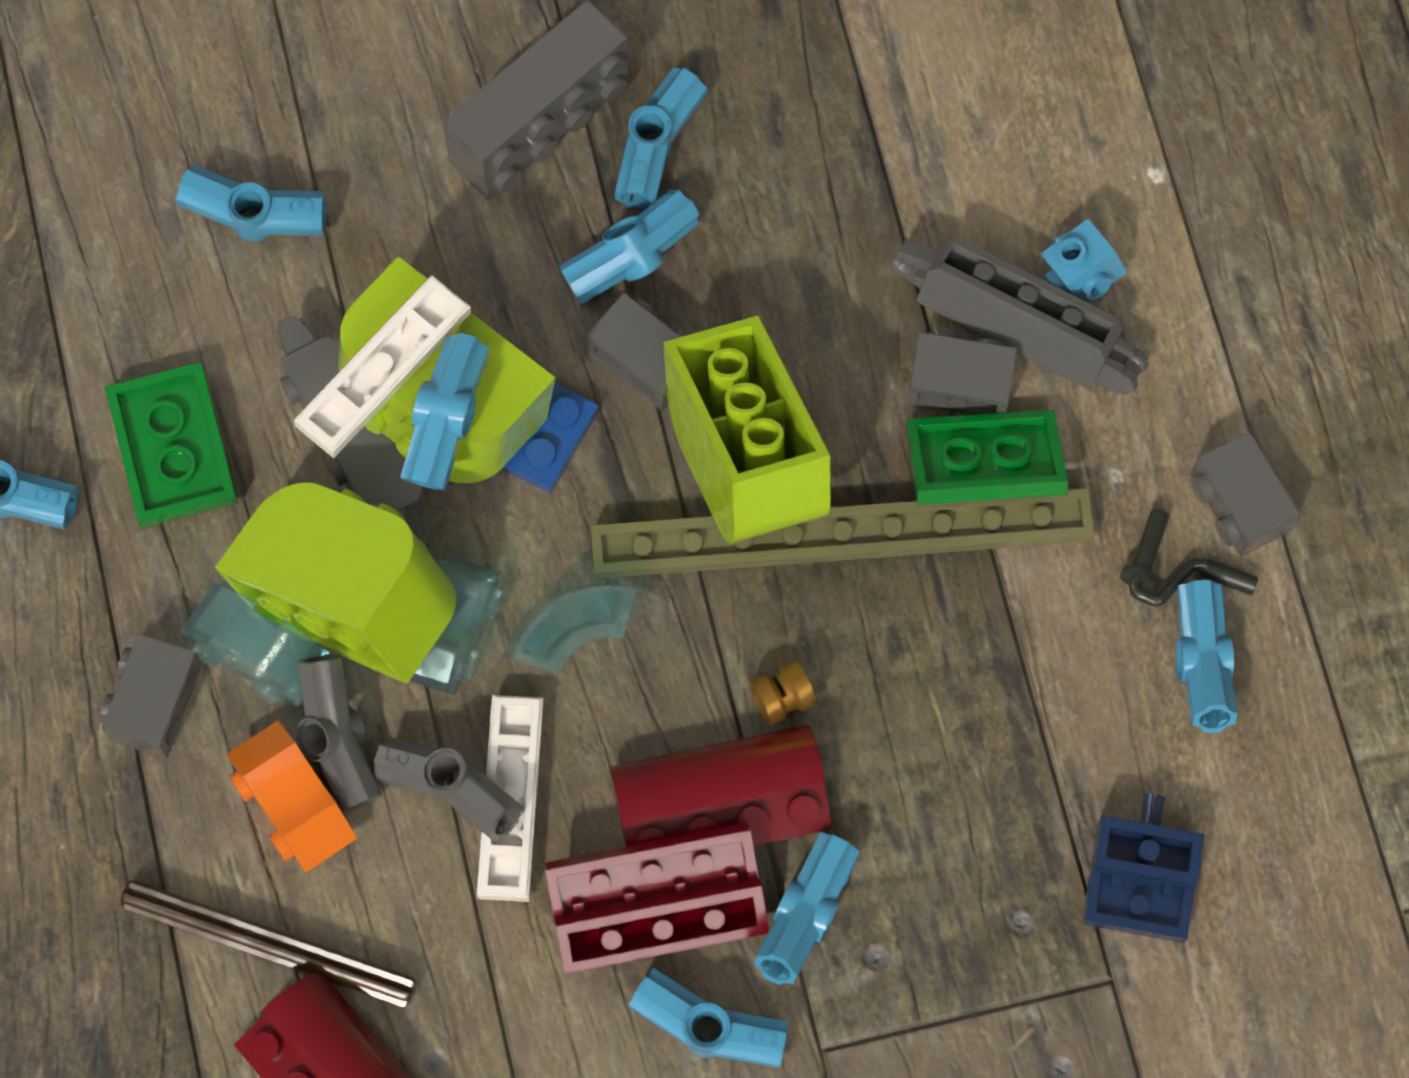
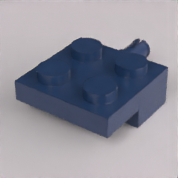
(1143, 875)

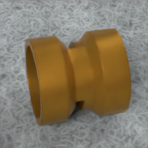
(782, 692)

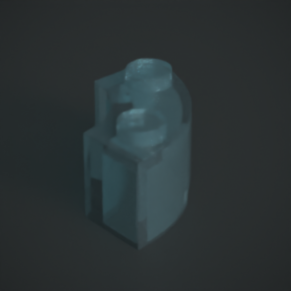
(567, 622)
(235, 635)
(455, 651)

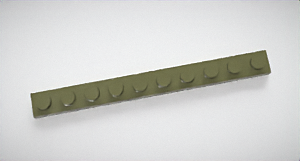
(844, 535)

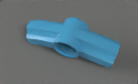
(666, 114)
(224, 201)
(631, 246)
(444, 411)
(37, 498)
(1205, 656)
(806, 909)
(676, 1011)

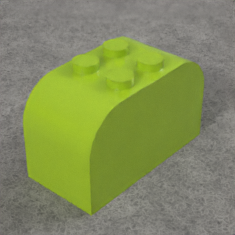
(509, 399)
(745, 431)
(343, 576)

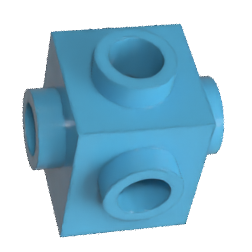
(1083, 263)

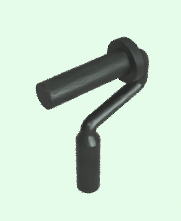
(1141, 579)

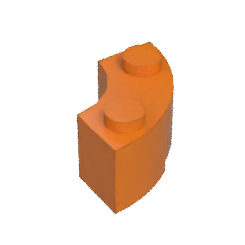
(290, 796)

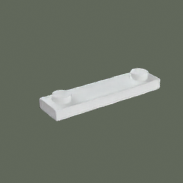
(382, 366)
(514, 767)

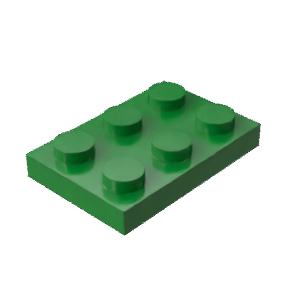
(171, 445)
(986, 457)

